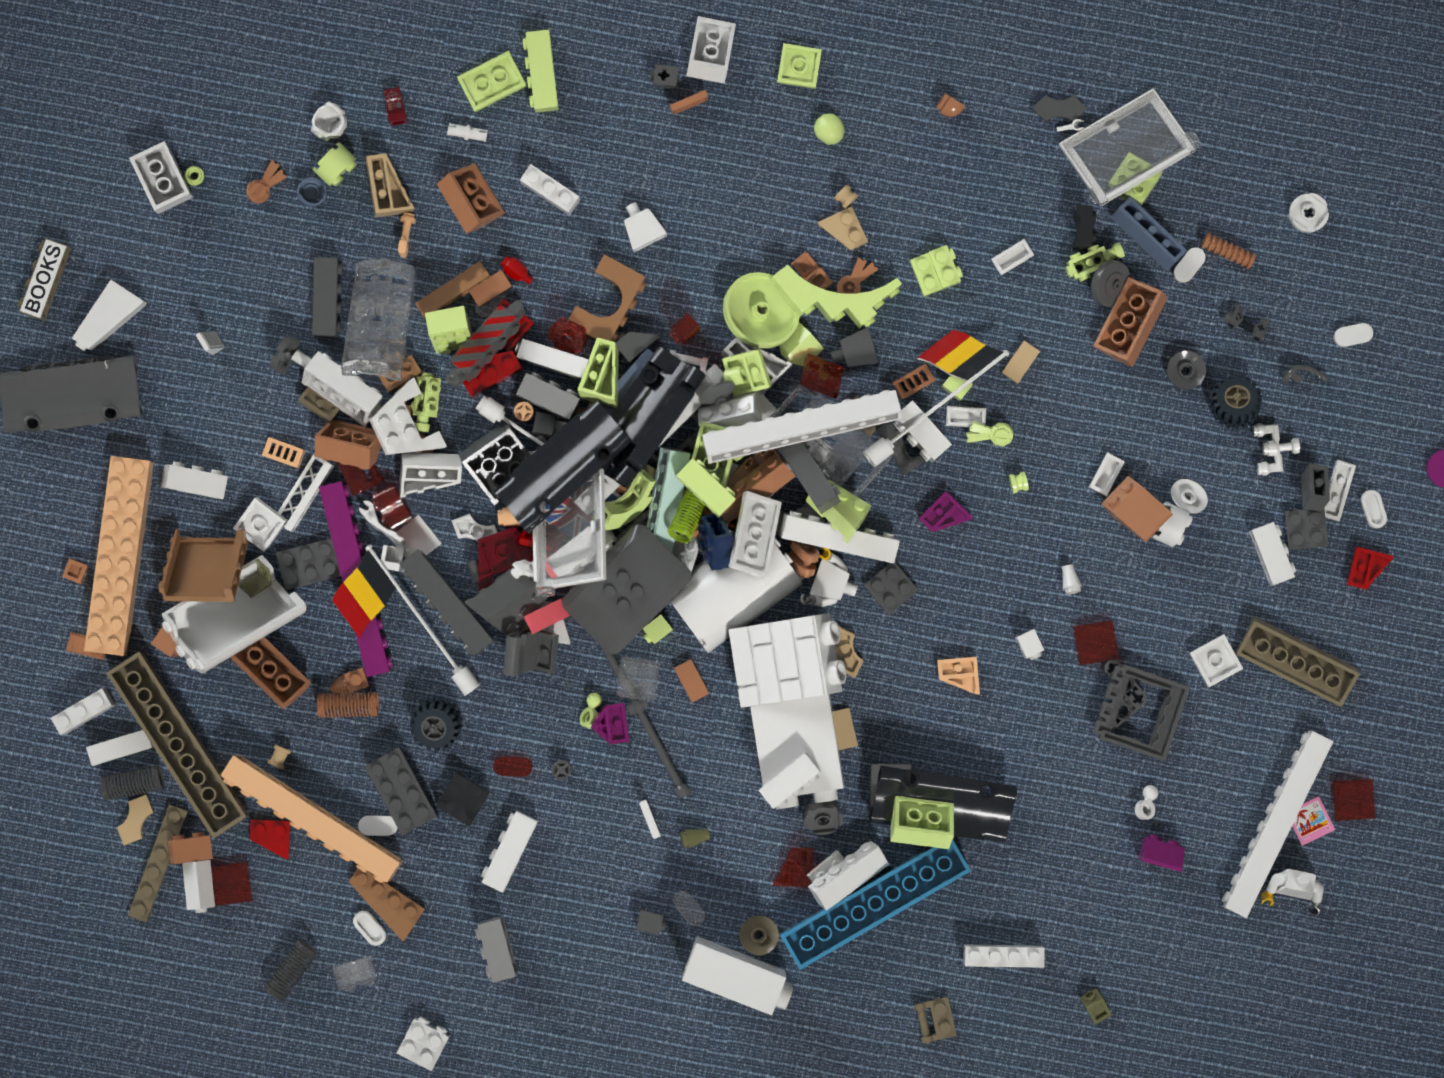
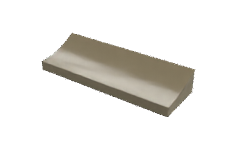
(1298, 661)

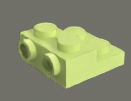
(936, 270)

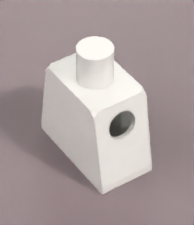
(642, 227)

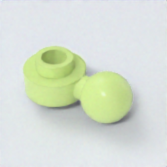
(589, 714)

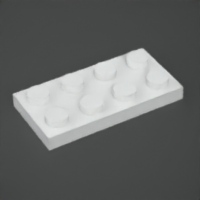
(755, 534)

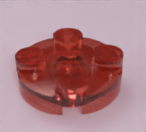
(564, 327)

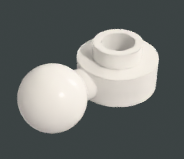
(1145, 808)

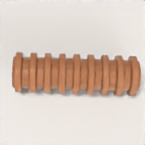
(1229, 251)

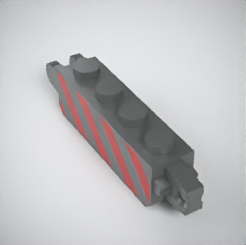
(485, 343)

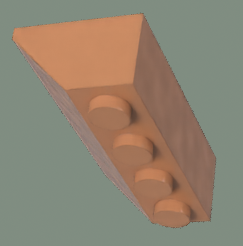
(1130, 321)
(272, 672)

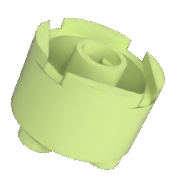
(335, 164)

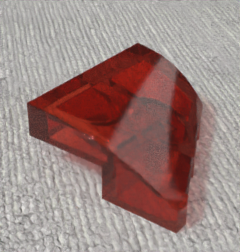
(795, 868)

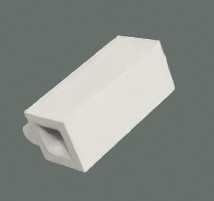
(198, 885)

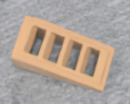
(298, 458)

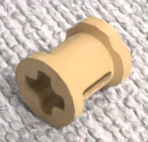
(279, 756)

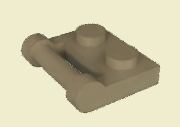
(941, 1017)

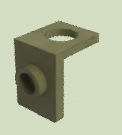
(258, 581)

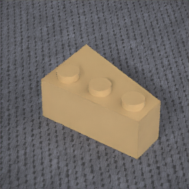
(386, 190)

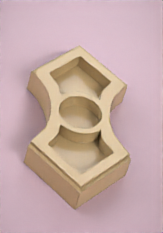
(846, 647)
(138, 812)

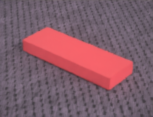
(546, 616)

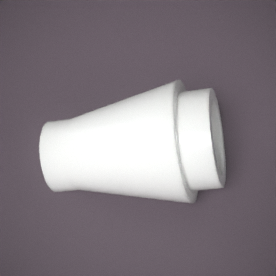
(1071, 582)

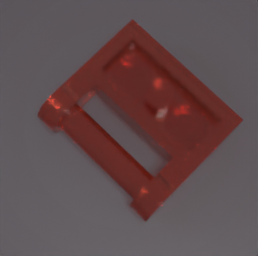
(357, 480)

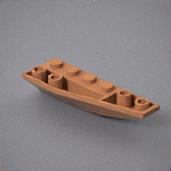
(759, 474)

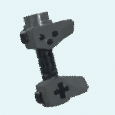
(1235, 319)

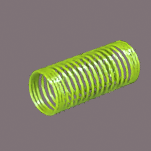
(688, 518)

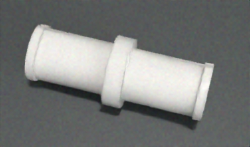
(467, 132)

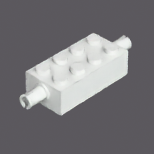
(343, 391)

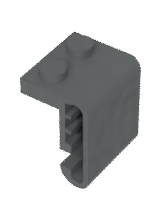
(530, 652)

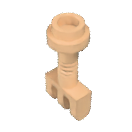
(407, 220)

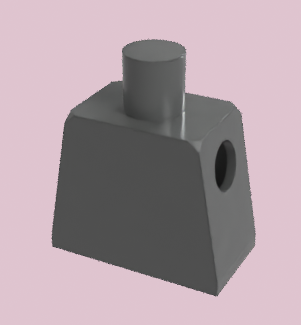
(856, 350)

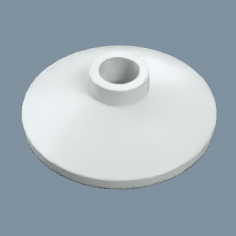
(1189, 496)

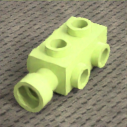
(1087, 260)
(426, 401)

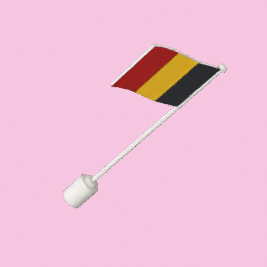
(957, 356)
(368, 592)

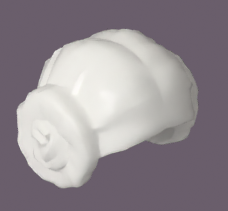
(329, 122)

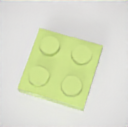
(799, 66)

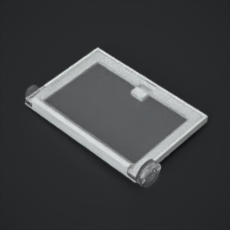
(1128, 147)
(572, 540)

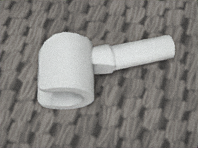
(1074, 125)

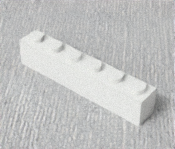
(821, 534)

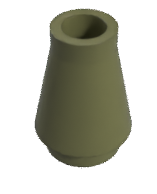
(693, 837)

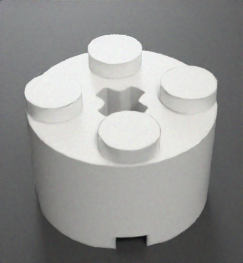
(1172, 530)

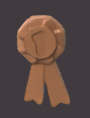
(259, 190)
(851, 283)

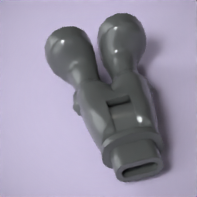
(902, 458)

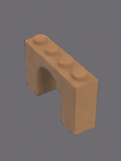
(630, 285)

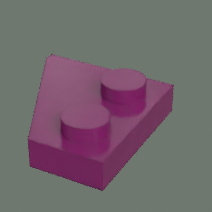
(944, 513)

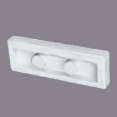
(1339, 489)

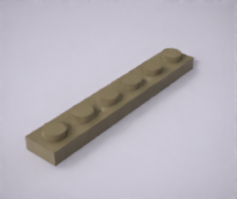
(157, 864)

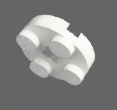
(1297, 214)

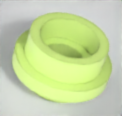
(188, 173)

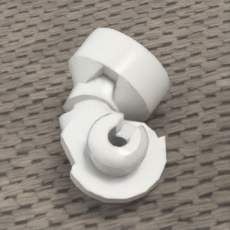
(522, 568)

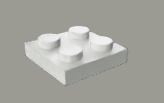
(260, 524)
(1216, 660)

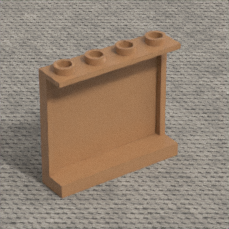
(203, 568)

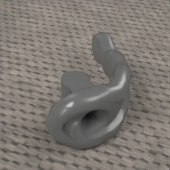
(1291, 373)

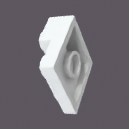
(423, 1043)

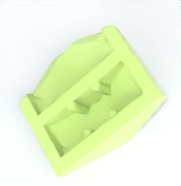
(799, 345)

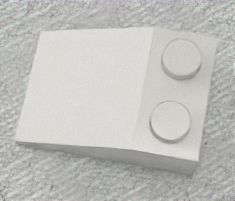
(711, 49)

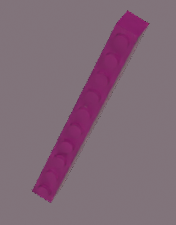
(349, 555)

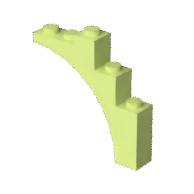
(858, 306)

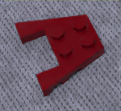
(498, 554)

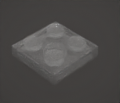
(637, 679)

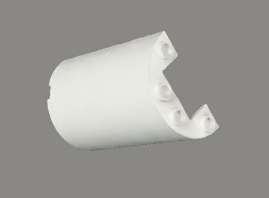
(732, 598)
(218, 630)

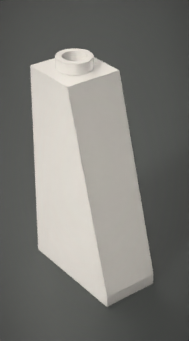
(107, 315)
(551, 359)

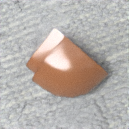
(949, 107)

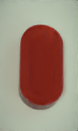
(513, 766)

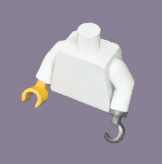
(829, 582)
(1295, 884)

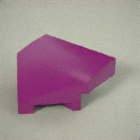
(612, 724)

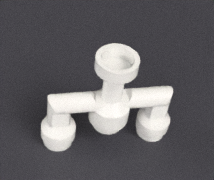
(1273, 448)

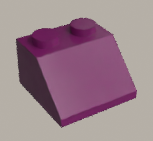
(1161, 853)

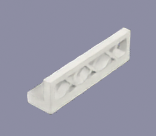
(310, 493)

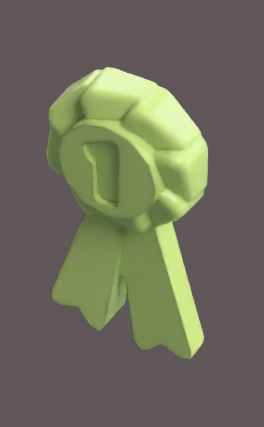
(1000, 433)

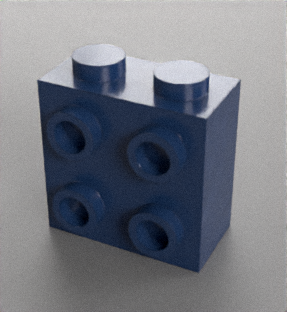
(715, 541)

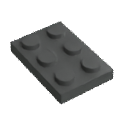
(308, 564)

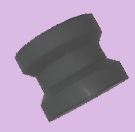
(559, 767)

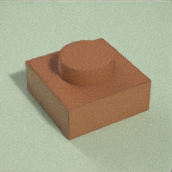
(75, 571)

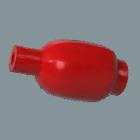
(516, 269)

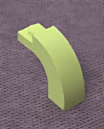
(631, 503)

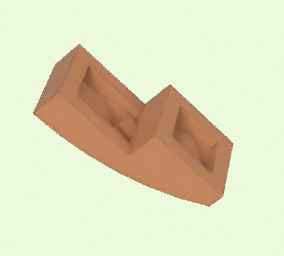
(811, 271)

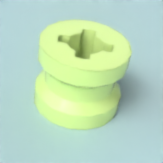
(1018, 482)

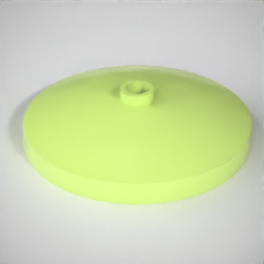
(758, 311)

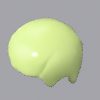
(829, 129)

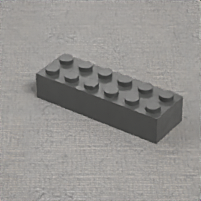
(447, 602)

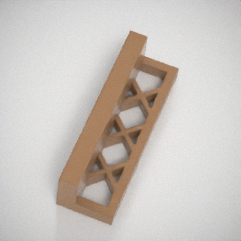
(453, 289)

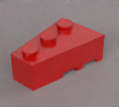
(498, 370)

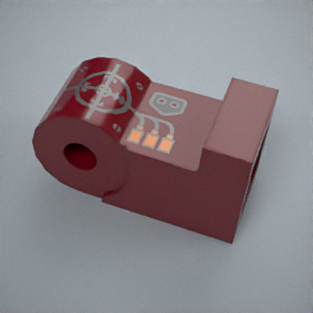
(395, 106)

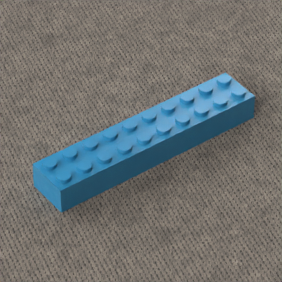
(874, 903)

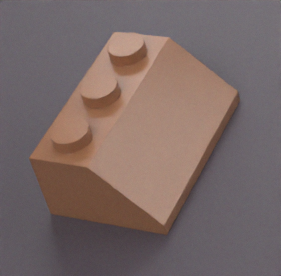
(470, 198)
(347, 444)

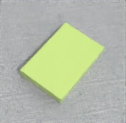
(491, 81)

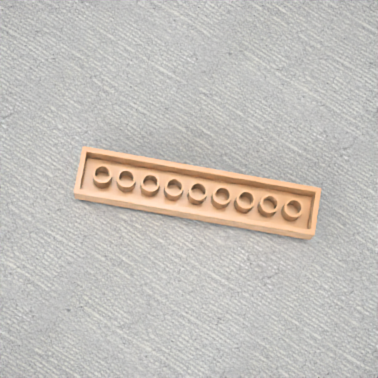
(119, 556)
(312, 818)

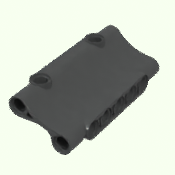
(70, 394)

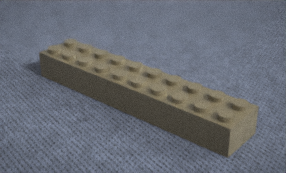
(177, 744)

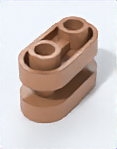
(803, 558)

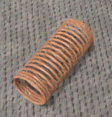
(325, 704)

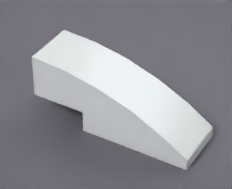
(118, 747)

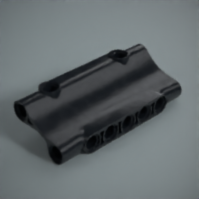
(650, 412)
(562, 465)
(974, 813)

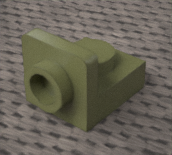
(1095, 1006)

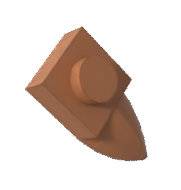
(350, 682)

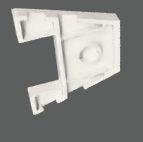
(396, 428)

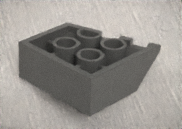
(494, 458)
(507, 602)

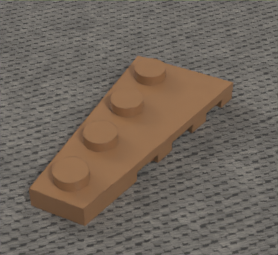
(389, 903)

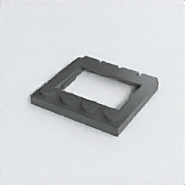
(1166, 720)

